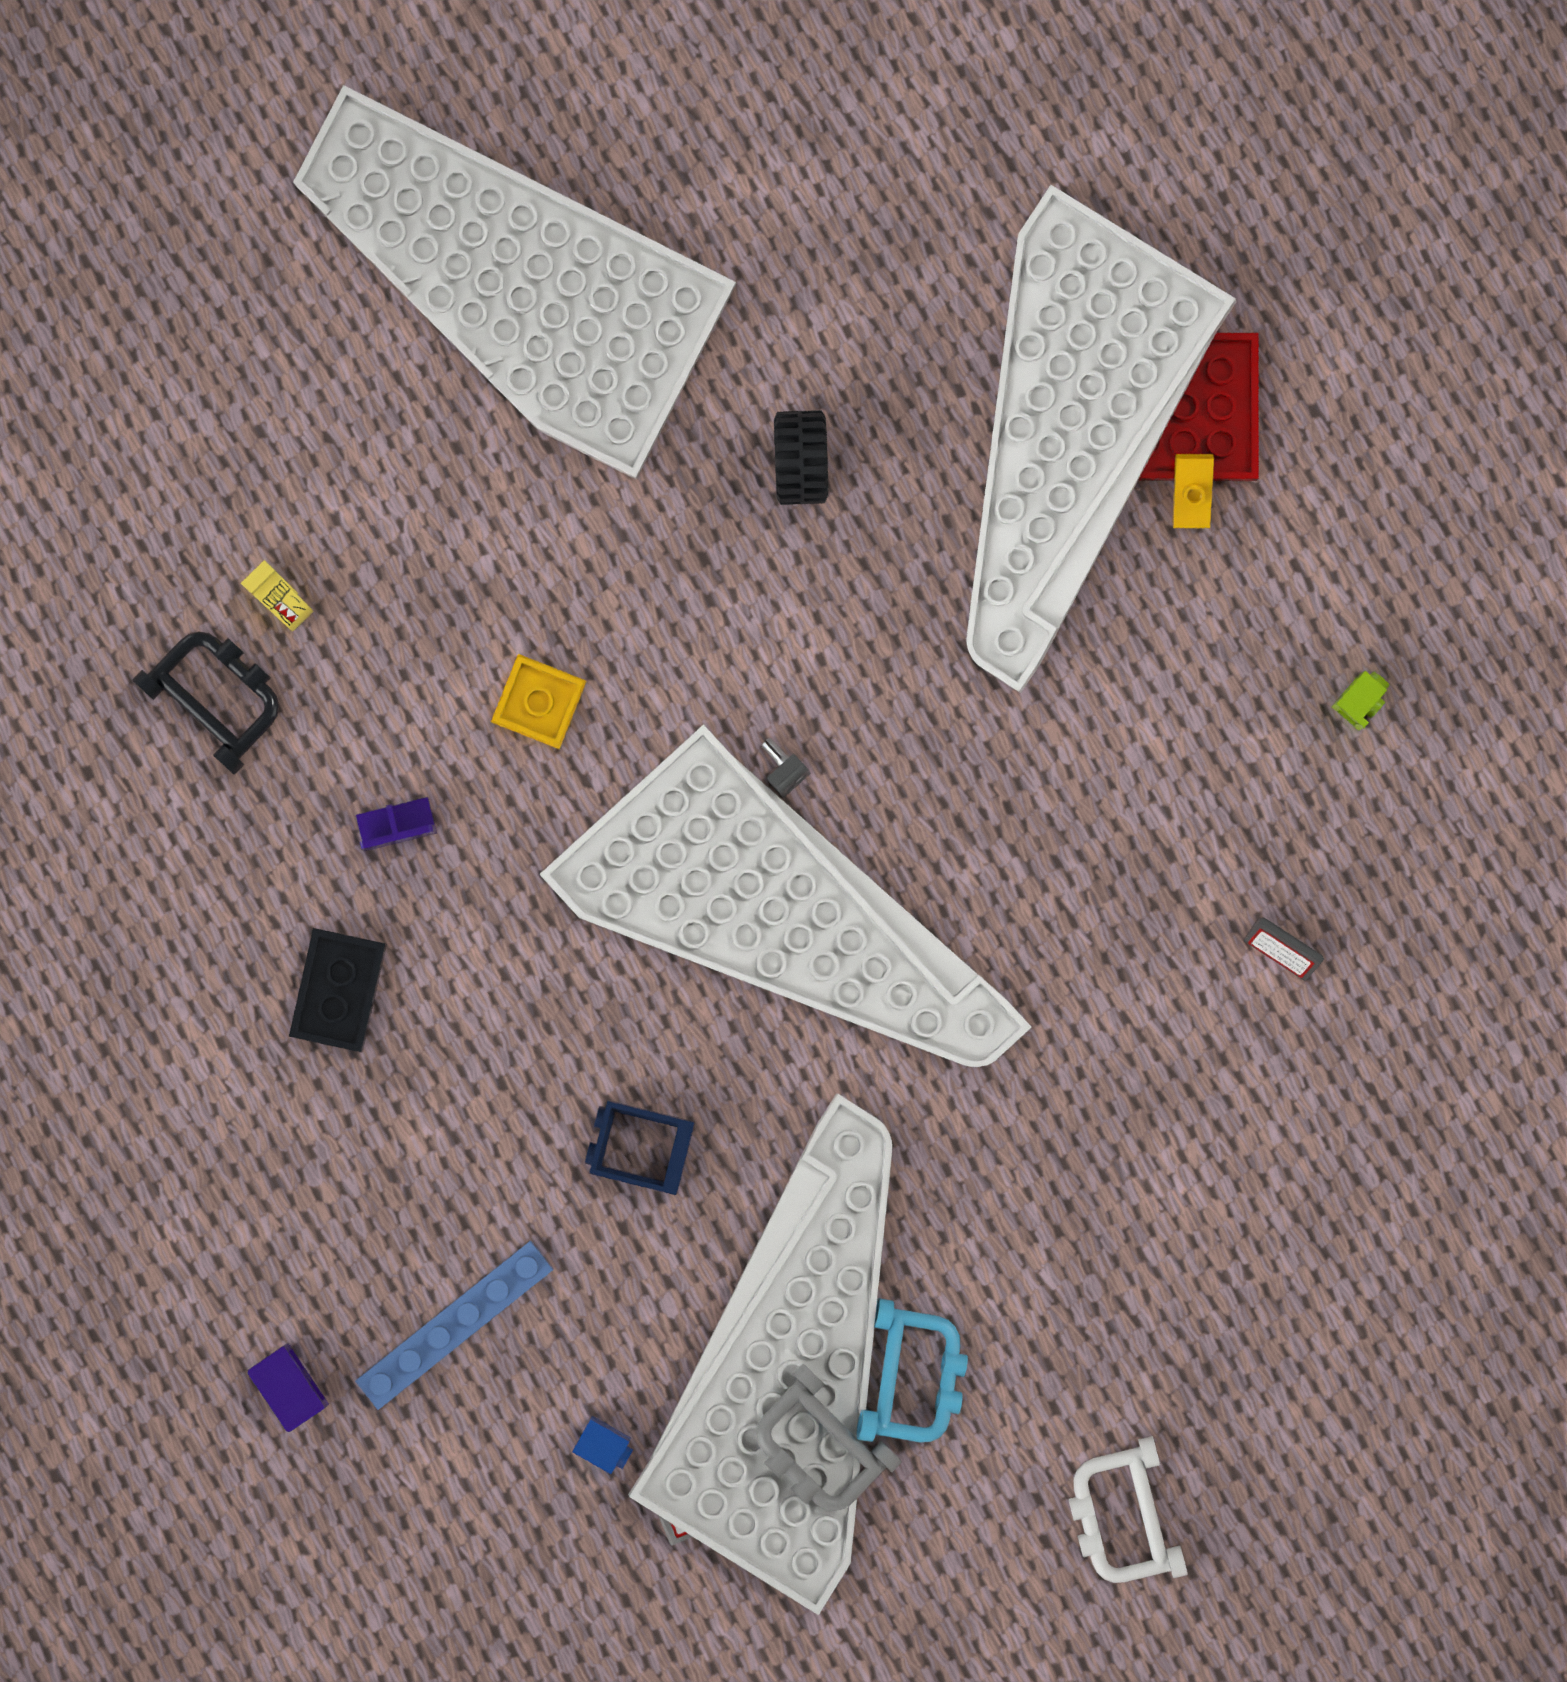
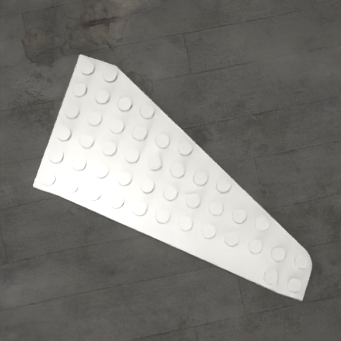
(1086, 385)
(747, 887)
(797, 1303)

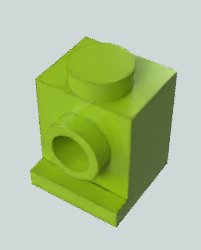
(1362, 699)

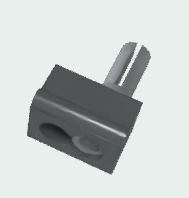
(790, 770)

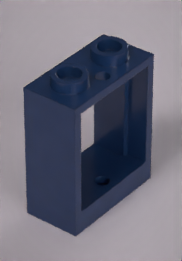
(604, 1122)

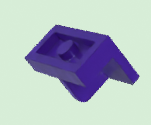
(396, 824)
(288, 1388)

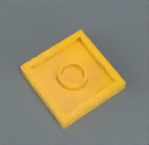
(538, 701)

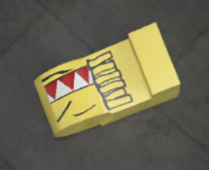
(277, 595)

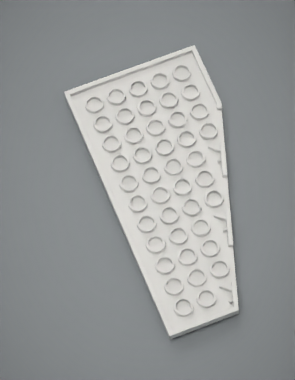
(534, 289)

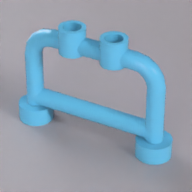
(952, 1365)

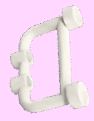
(1091, 1543)

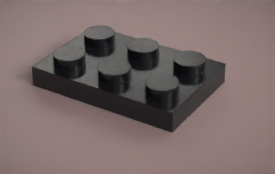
(337, 990)

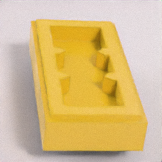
(1192, 490)

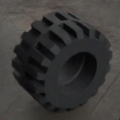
(801, 457)

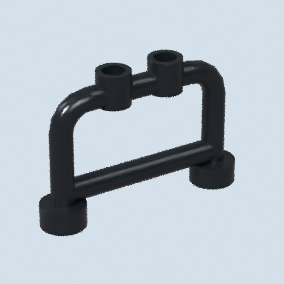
(253, 677)

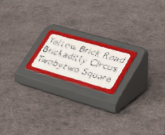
(1283, 948)

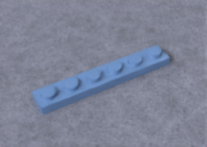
(454, 1325)

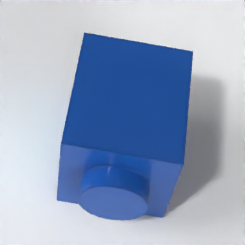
(603, 1446)

